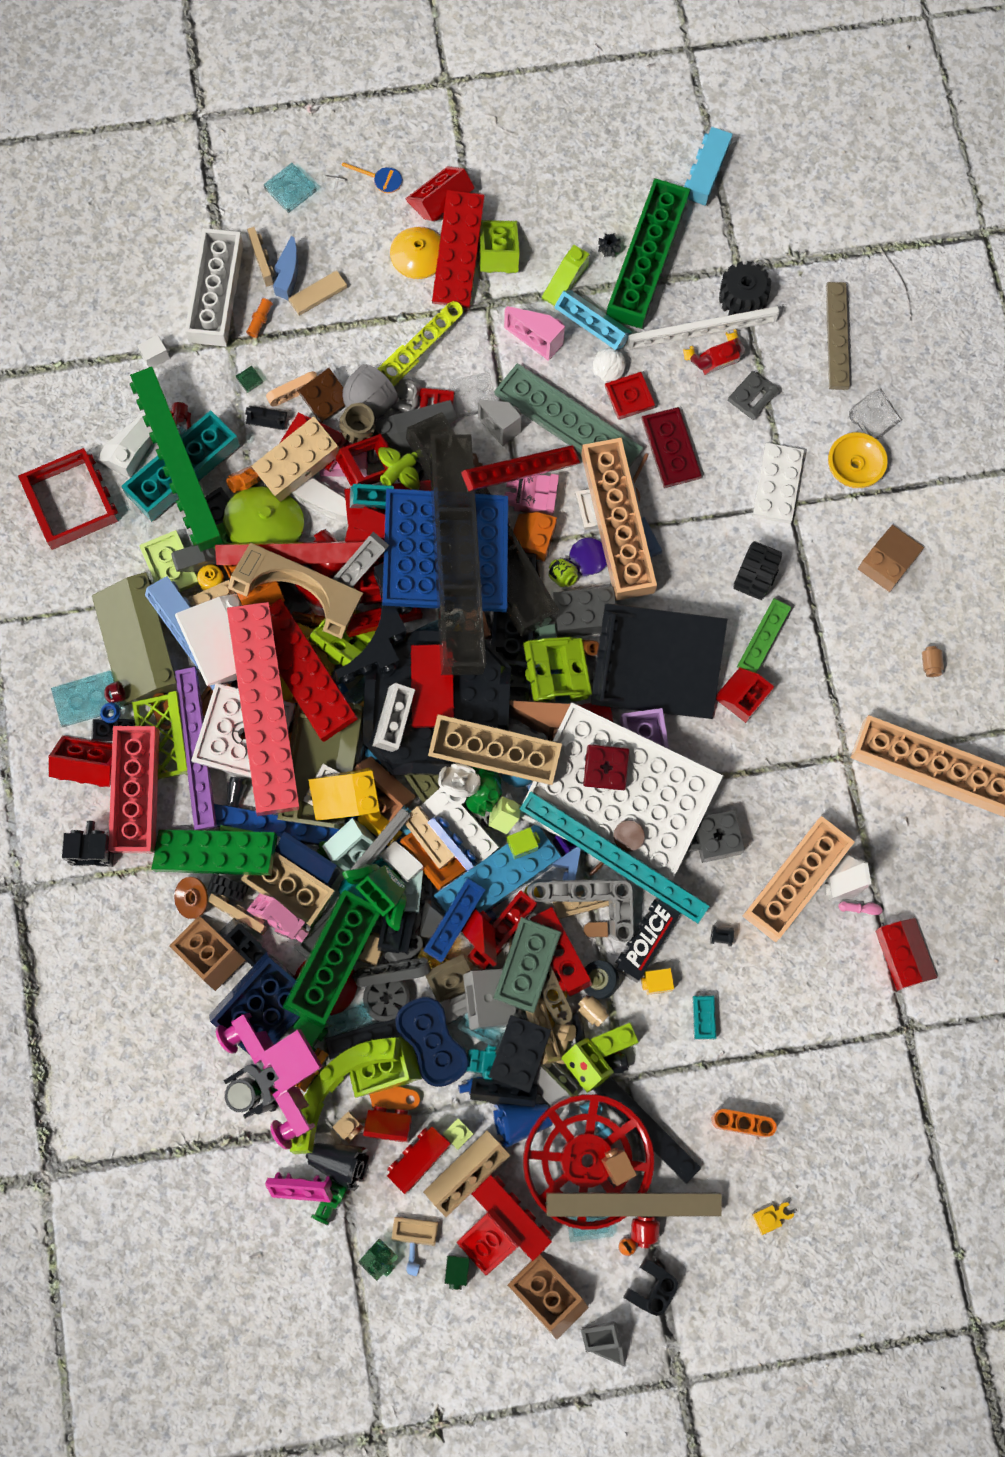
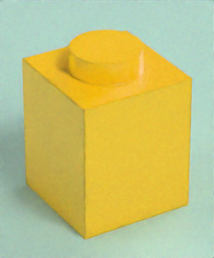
(657, 981)

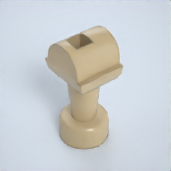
(563, 1035)

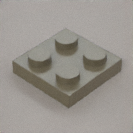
(447, 979)

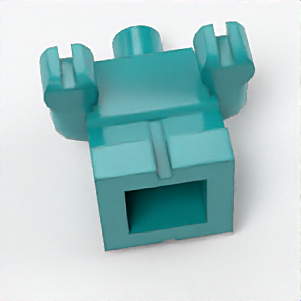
(481, 1061)

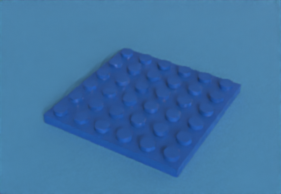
(410, 557)

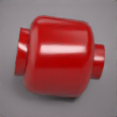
(645, 1230)

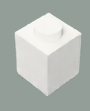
(154, 351)

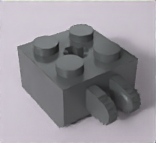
(713, 849)

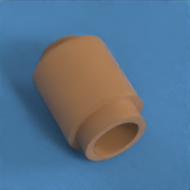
(932, 661)

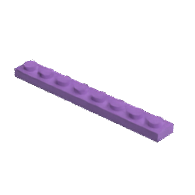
(198, 775)

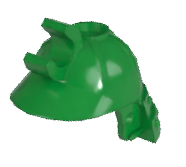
(488, 793)

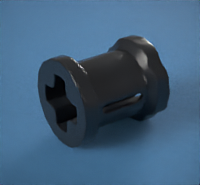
(722, 935)

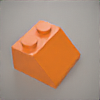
(535, 533)

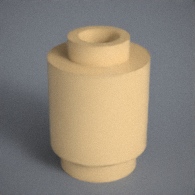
(593, 1010)

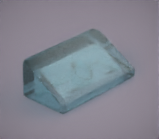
(487, 1036)

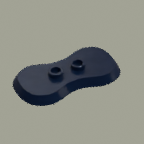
(438, 1054)

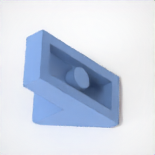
(569, 862)

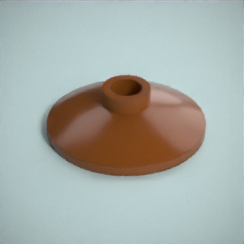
(191, 897)

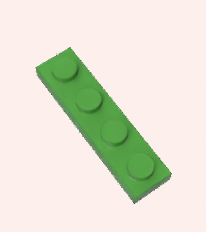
(764, 636)

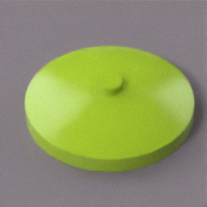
(260, 518)

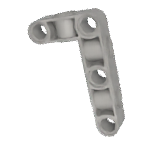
(620, 907)

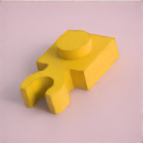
(769, 1218)

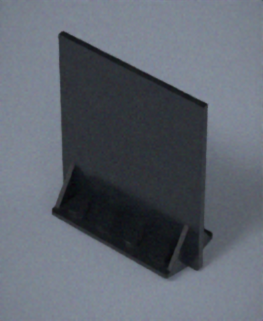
(658, 661)

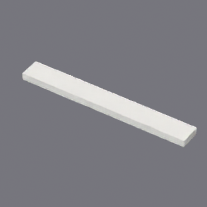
(702, 328)

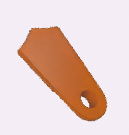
(395, 1098)

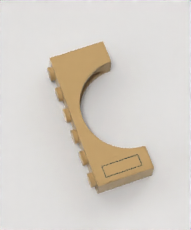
(263, 566)

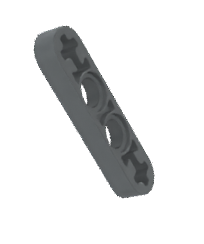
(391, 972)

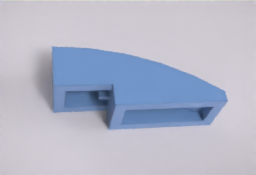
(286, 270)

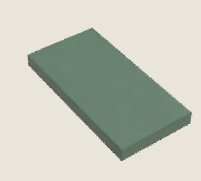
(527, 965)

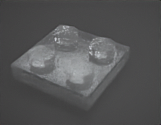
(471, 390)

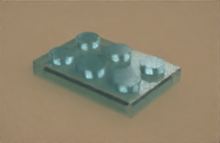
(82, 698)

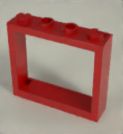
(54, 468)

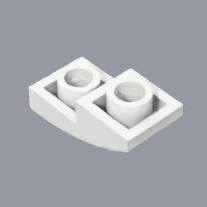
(401, 861)

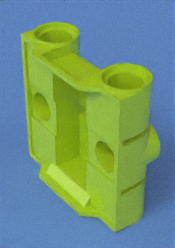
(338, 649)
(554, 655)

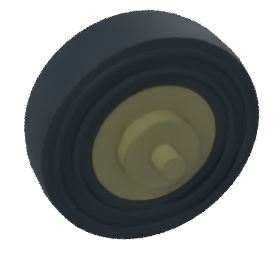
(603, 979)

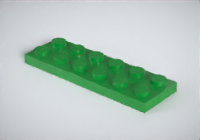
(214, 852)

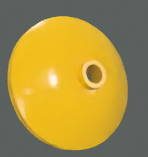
(412, 260)
(859, 450)

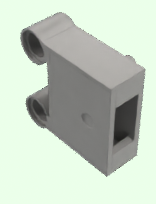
(482, 1009)

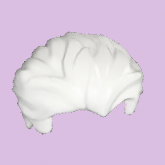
(609, 364)

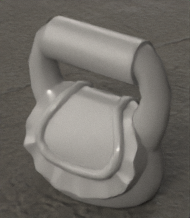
(409, 391)

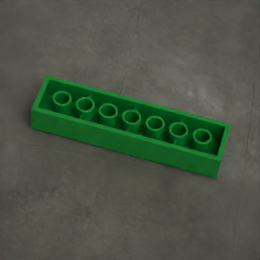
(648, 253)

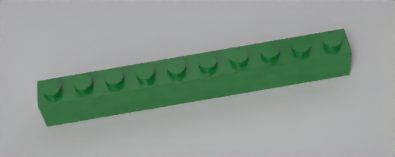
(176, 459)

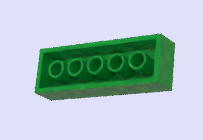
(332, 959)

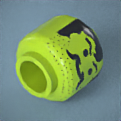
(563, 572)

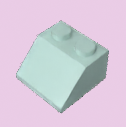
(349, 844)

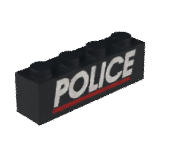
(648, 940)

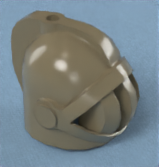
(357, 422)

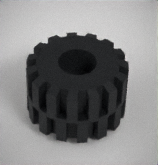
(744, 288)
(758, 570)

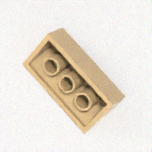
(294, 889)

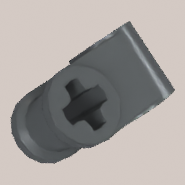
(397, 957)

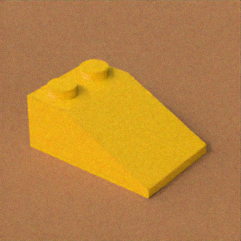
(344, 794)

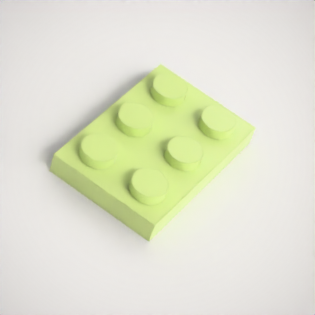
(160, 562)

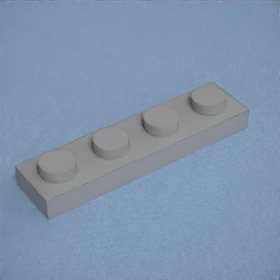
(361, 560)

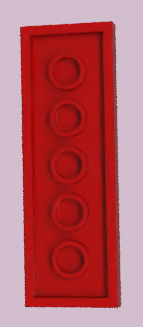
(458, 248)

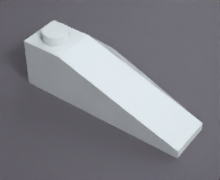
(127, 448)
(847, 879)

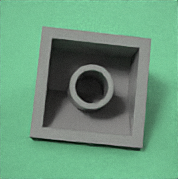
(500, 419)

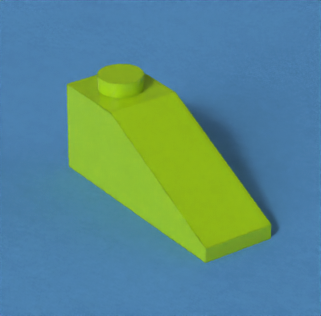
(567, 274)

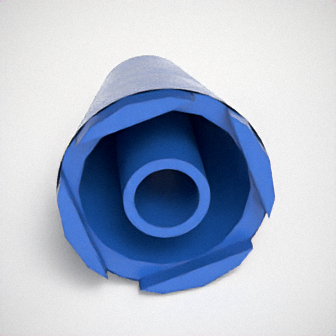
(517, 1120)

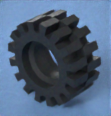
(227, 887)

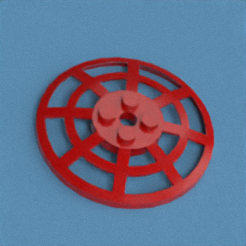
(584, 1144)

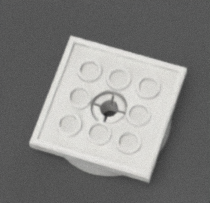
(219, 738)

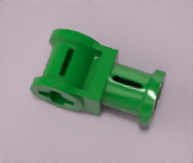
(336, 1200)

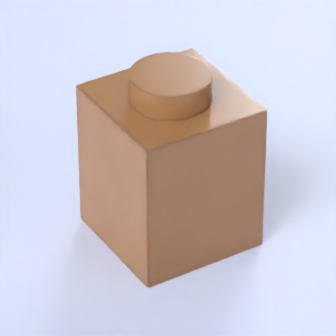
(618, 1166)

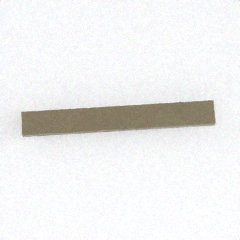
(633, 1204)

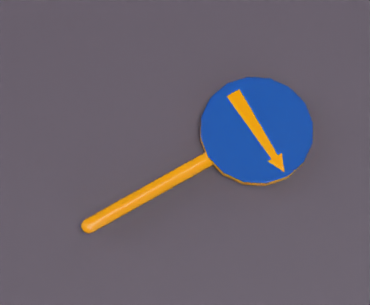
(386, 179)

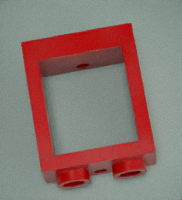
(348, 465)

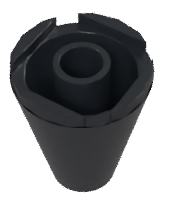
(340, 1162)

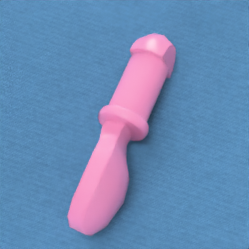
(869, 908)

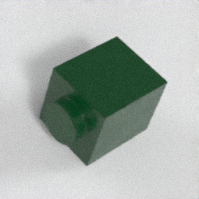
(456, 1272)

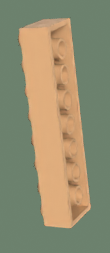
(618, 519)
(931, 764)

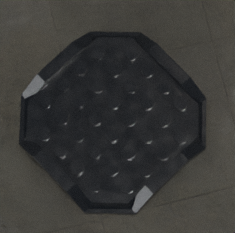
(477, 699)

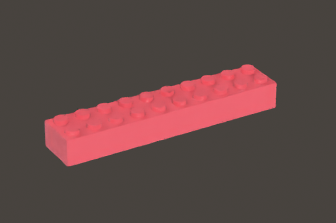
(262, 709)

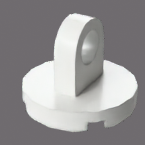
(458, 782)

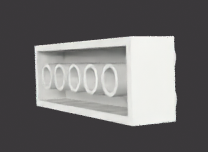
(214, 287)

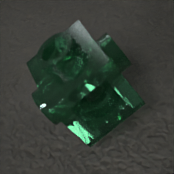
(378, 1260)

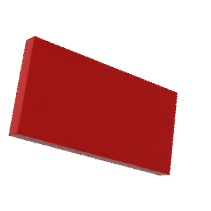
(432, 690)

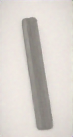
(383, 839)

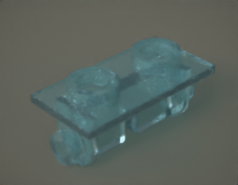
(348, 1020)

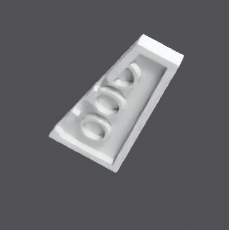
(462, 823)

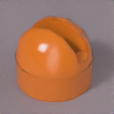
(624, 1250)

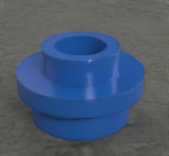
(104, 713)

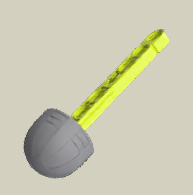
(376, 386)

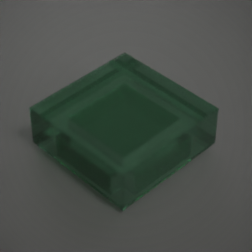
(249, 379)

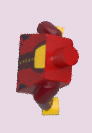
(717, 356)

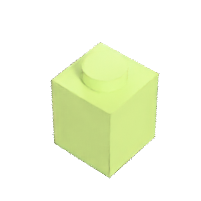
(504, 815)
(458, 1134)

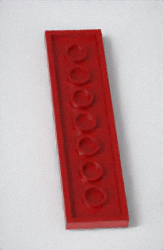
(307, 676)

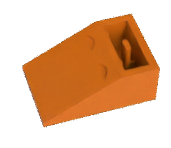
(263, 593)

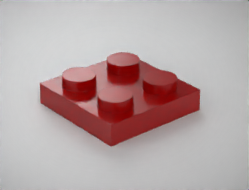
(629, 395)

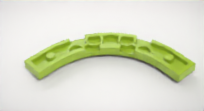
(333, 1074)

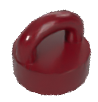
(117, 692)

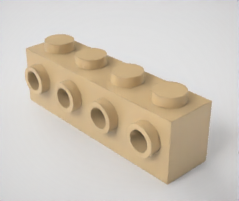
(466, 1173)

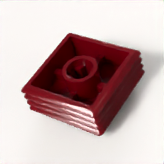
(617, 758)

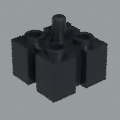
(88, 848)

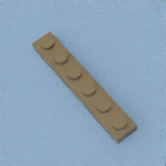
(837, 336)

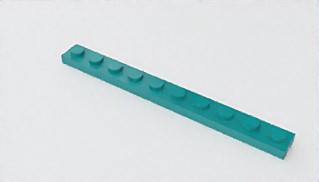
(614, 857)

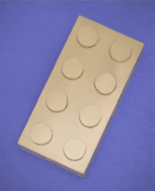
(296, 459)

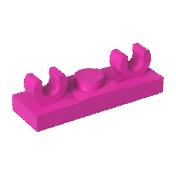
(299, 1188)

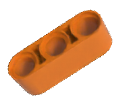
(754, 1123)

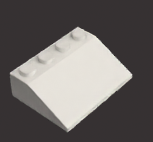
(210, 639)

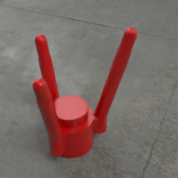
(181, 413)

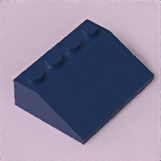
(263, 996)

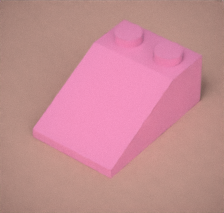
(536, 330)

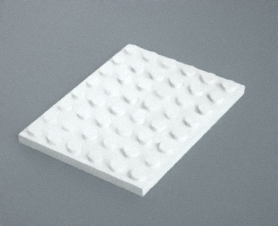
(661, 792)

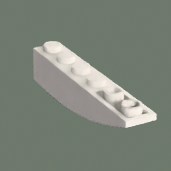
(321, 499)

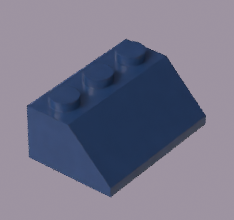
(307, 859)

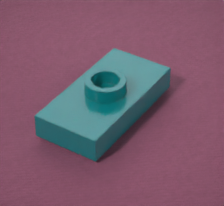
(704, 1017)

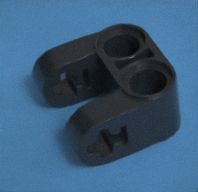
(656, 1292)

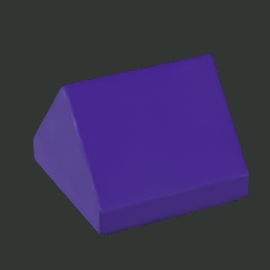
(563, 845)

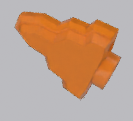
(242, 479)

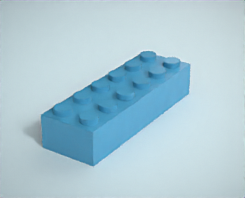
(502, 874)

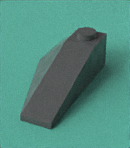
(395, 426)

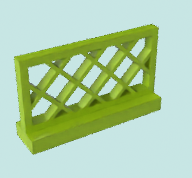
(176, 730)

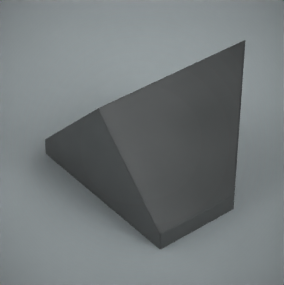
(430, 919)
(604, 1341)

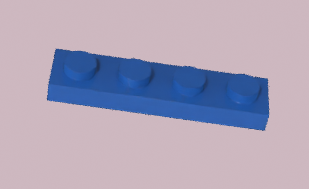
(454, 920)

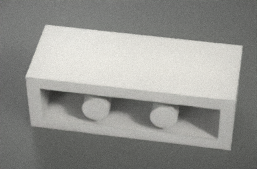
(393, 717)

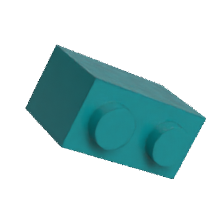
(368, 496)

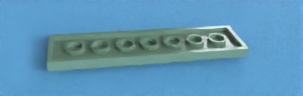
(558, 412)

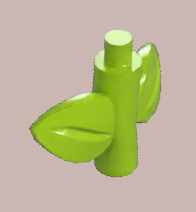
(399, 468)

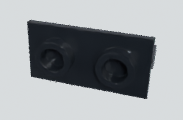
(265, 417)

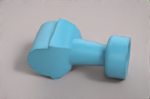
(603, 1131)

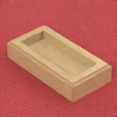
(414, 1231)

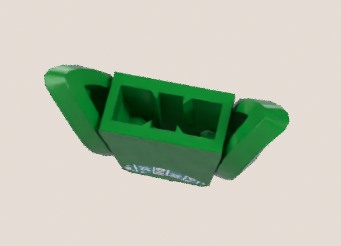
(382, 889)

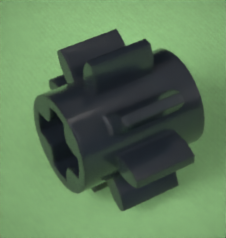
(609, 245)

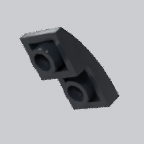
(104, 731)

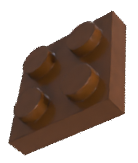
(323, 394)

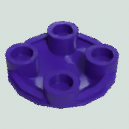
(588, 556)

